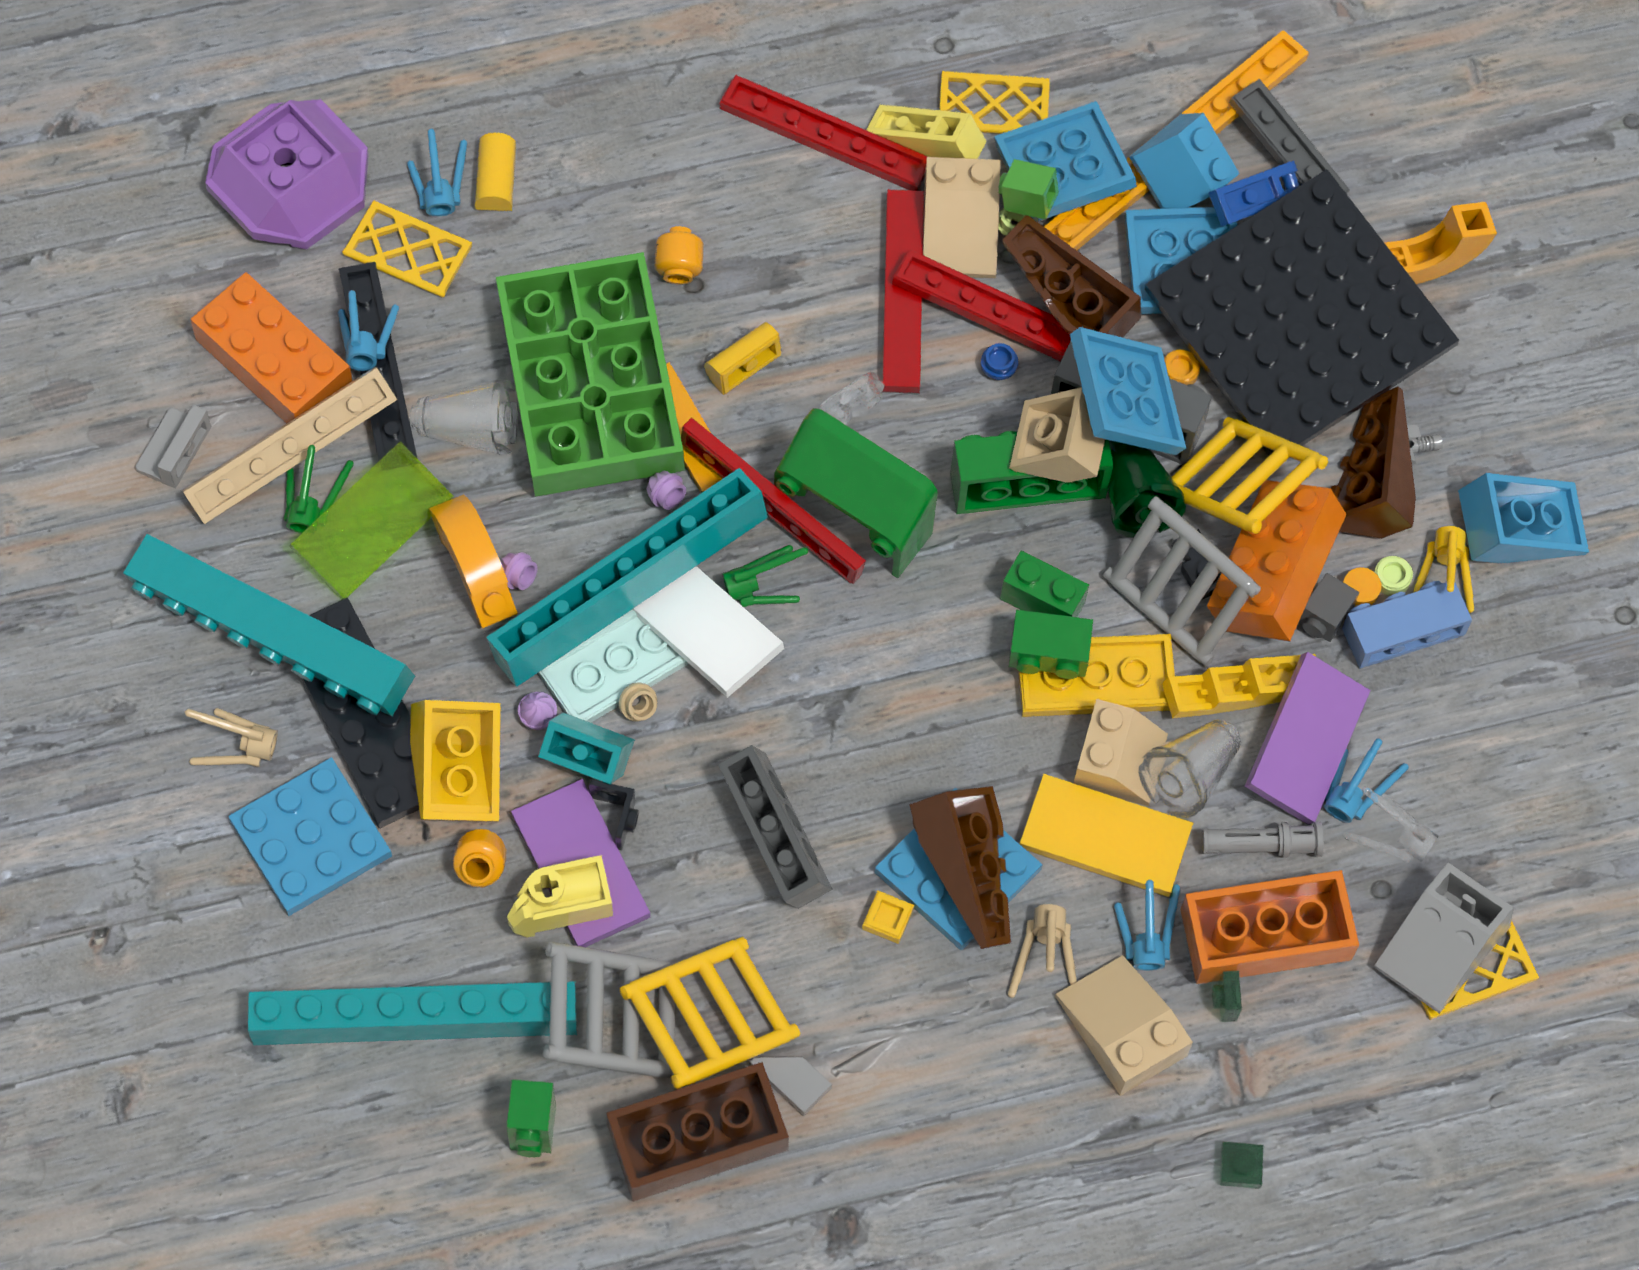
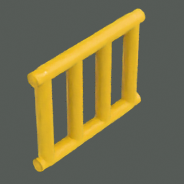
(1256, 439)
(716, 1060)

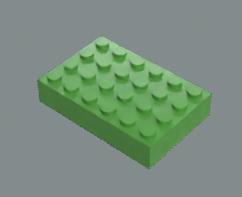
(590, 374)

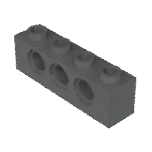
(775, 827)

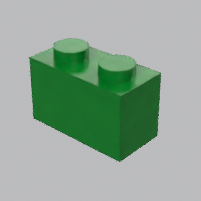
(1042, 588)
(1050, 644)
(531, 1117)

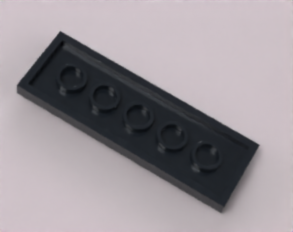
(370, 744)

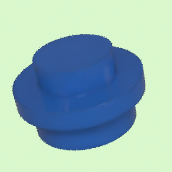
(999, 361)

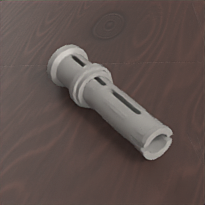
(1283, 840)

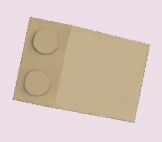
(962, 214)
(1125, 1024)

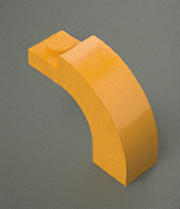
(1449, 245)
(475, 558)

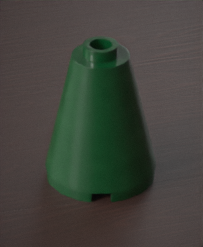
(1134, 482)

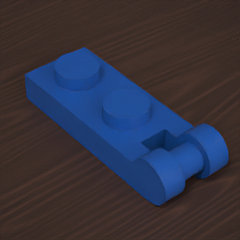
(1253, 193)

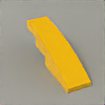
(1230, 687)

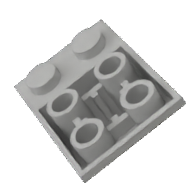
(1445, 937)

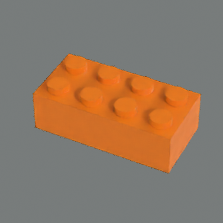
(269, 349)
(1282, 560)
(1269, 926)

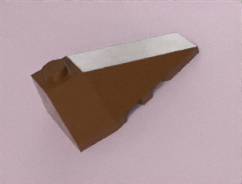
(1070, 283)
(1378, 474)
(961, 841)

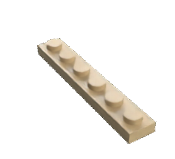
(289, 445)

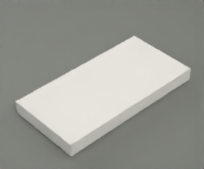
(710, 630)

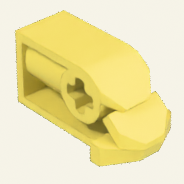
(578, 896)

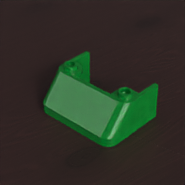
(862, 483)

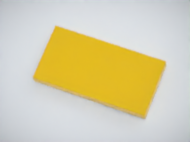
(1118, 671)
(1105, 835)

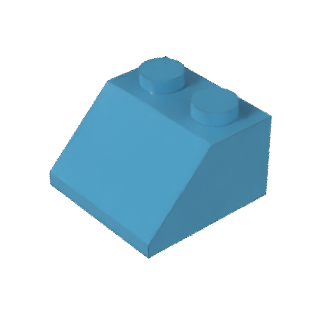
(1184, 162)

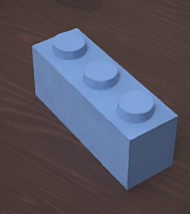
(1405, 623)

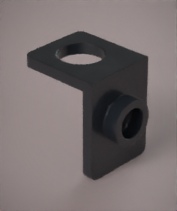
(624, 797)

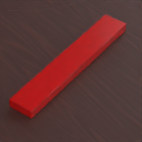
(824, 133)
(982, 304)
(902, 307)
(778, 505)

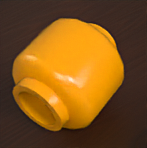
(679, 255)
(479, 858)

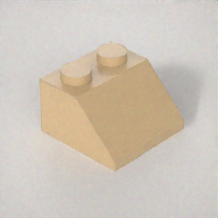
(1057, 438)
(1115, 750)

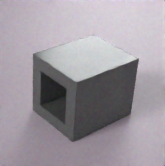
(1328, 608)

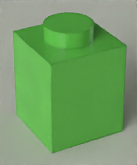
(1029, 189)

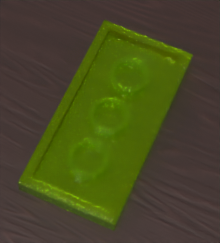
(370, 521)

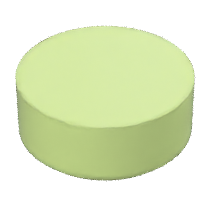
(1394, 575)

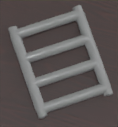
(1216, 563)
(593, 1054)

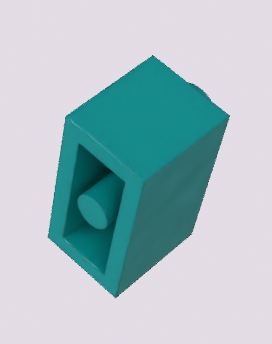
(586, 748)

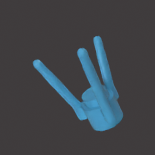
(439, 196)
(361, 346)
(1345, 801)
(1148, 951)

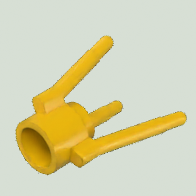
(1450, 550)

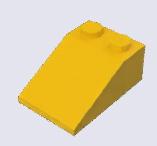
(456, 759)

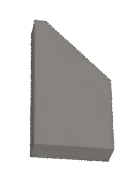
(795, 1081)

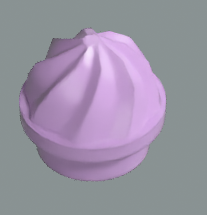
(666, 489)
(519, 570)
(537, 710)

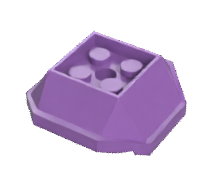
(295, 201)

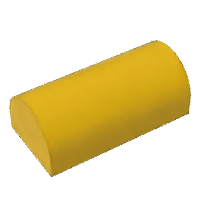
(495, 172)
(744, 358)

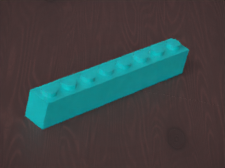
(627, 577)
(270, 625)
(405, 1013)

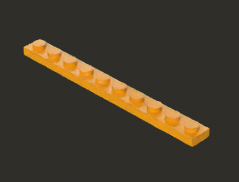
(1269, 64)

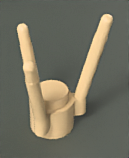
(256, 739)
(1050, 929)

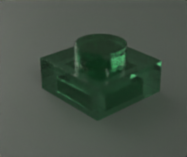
(1227, 996)
(1241, 1165)

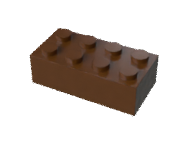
(697, 1131)

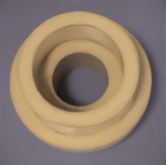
(646, 706)

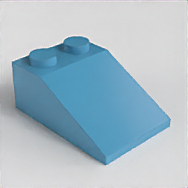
(1522, 519)

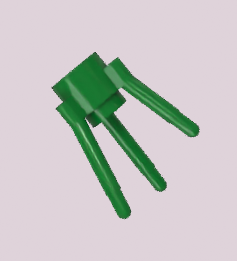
(304, 510)
(743, 581)

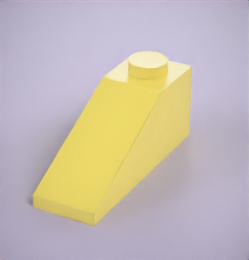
(929, 131)

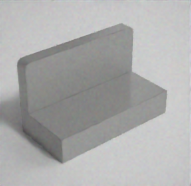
(174, 445)

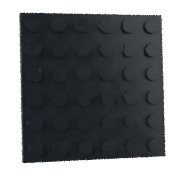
(1301, 313)

